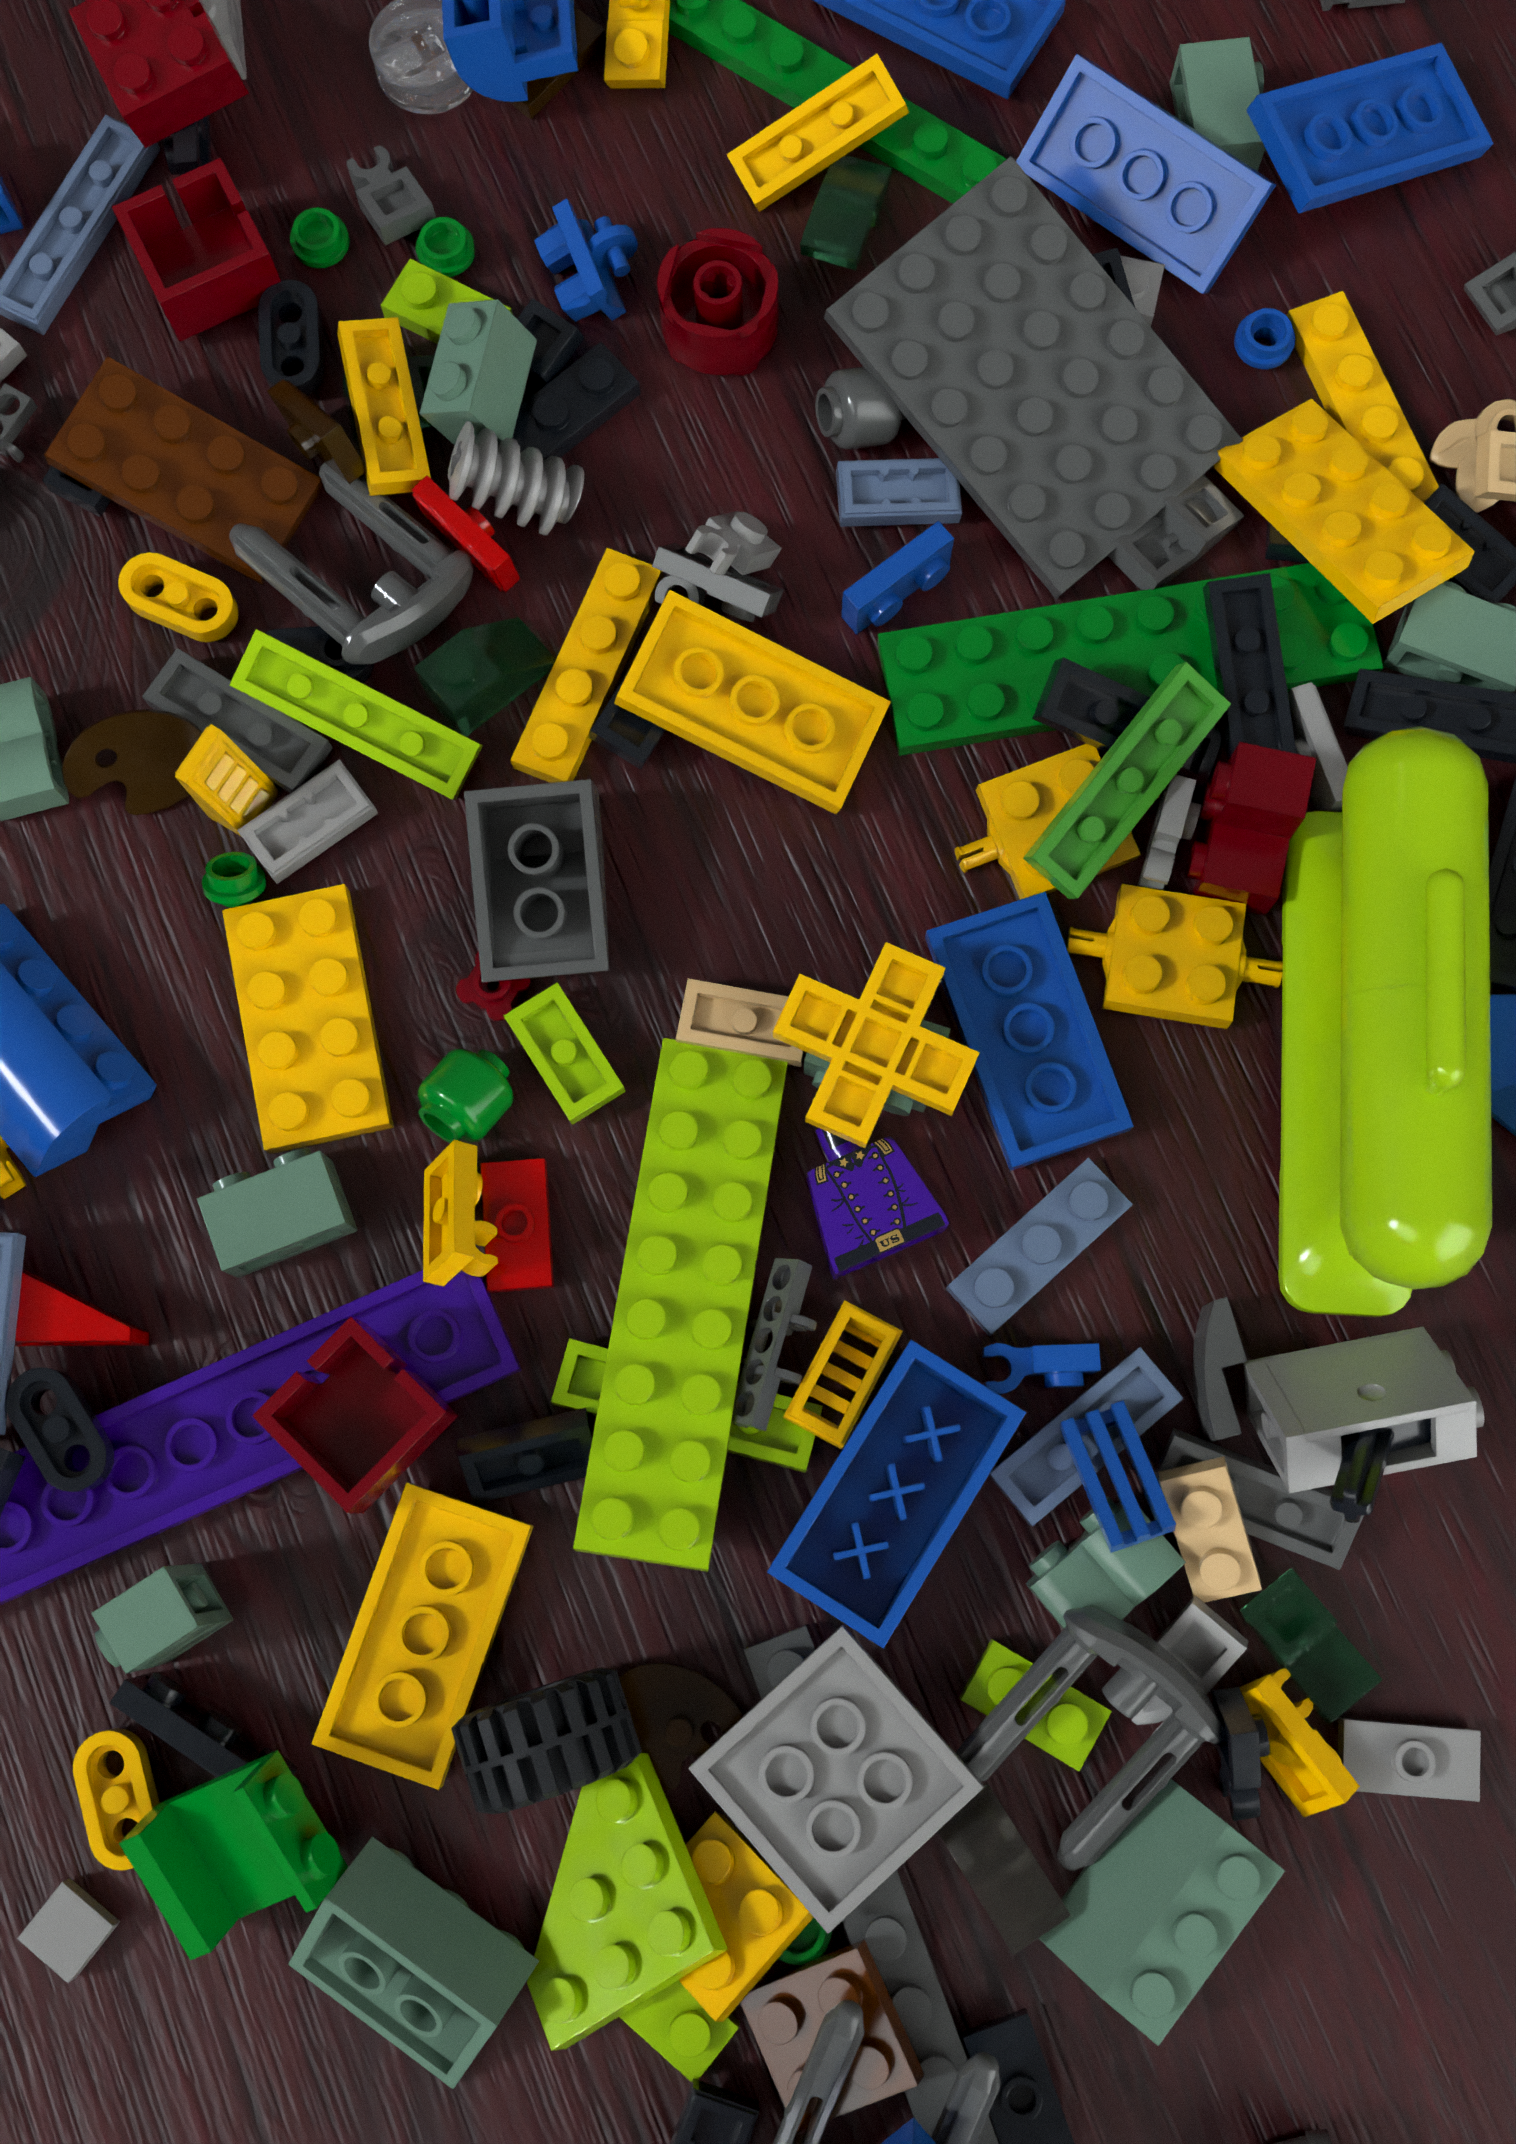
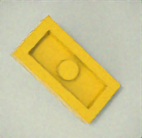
(637, 43)
(450, 1226)
(1298, 1755)

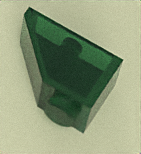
(483, 671)

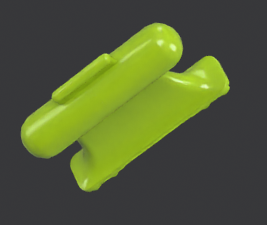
(1387, 1032)

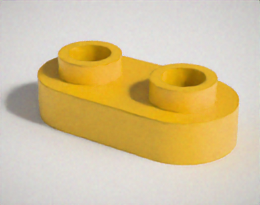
(183, 599)
(112, 1798)

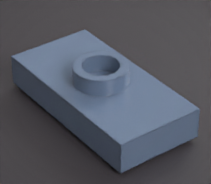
(897, 492)

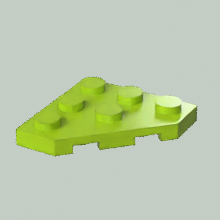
(621, 1909)

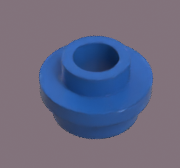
(1265, 324)

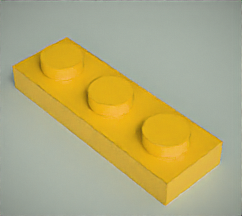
(818, 132)
(383, 405)

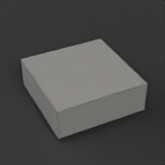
(68, 1930)

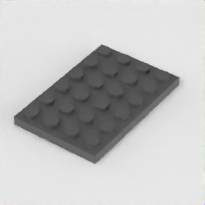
(1032, 376)

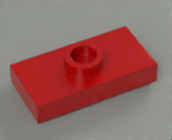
(466, 531)
(518, 1205)

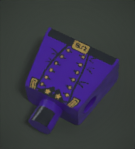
(869, 1203)

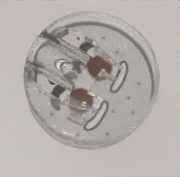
(414, 59)

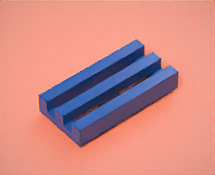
(1097, 1424)

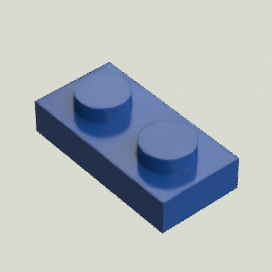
(914, 566)

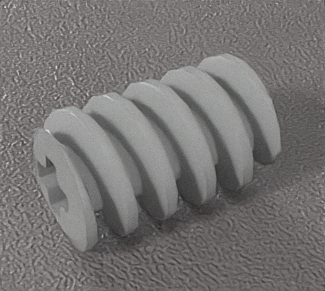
(514, 478)

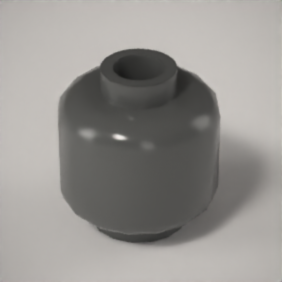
(856, 410)

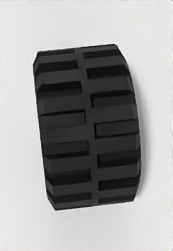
(546, 1741)

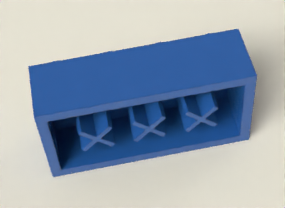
(896, 1493)

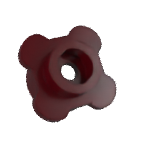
(494, 1002)

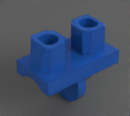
(593, 254)

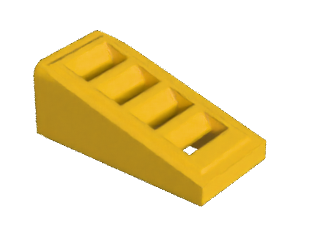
(225, 780)
(866, 1328)

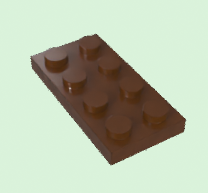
(179, 465)

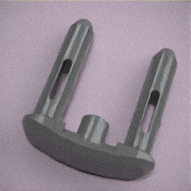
(403, 612)
(1144, 1672)
(829, 2066)

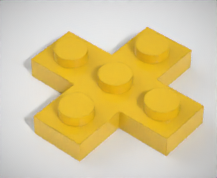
(875, 1044)

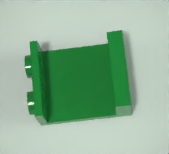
(233, 1852)

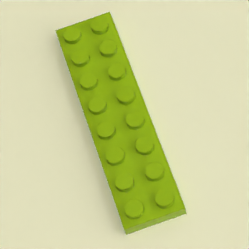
(682, 1309)

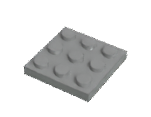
(835, 1778)

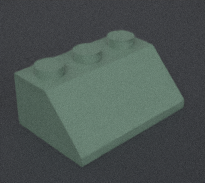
(1161, 1909)
(412, 1961)

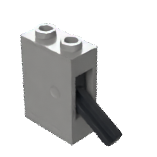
(1361, 1413)

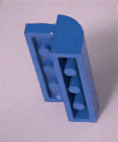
(509, 43)
(56, 1058)

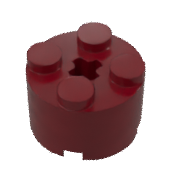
(718, 302)

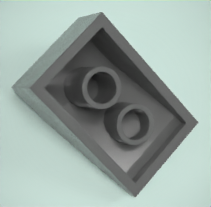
(538, 880)

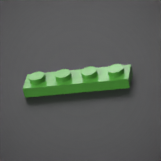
(1127, 781)

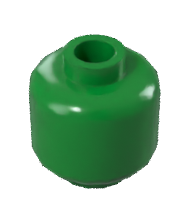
(465, 1095)

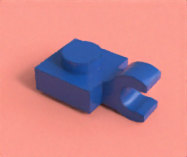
(1059, 1364)

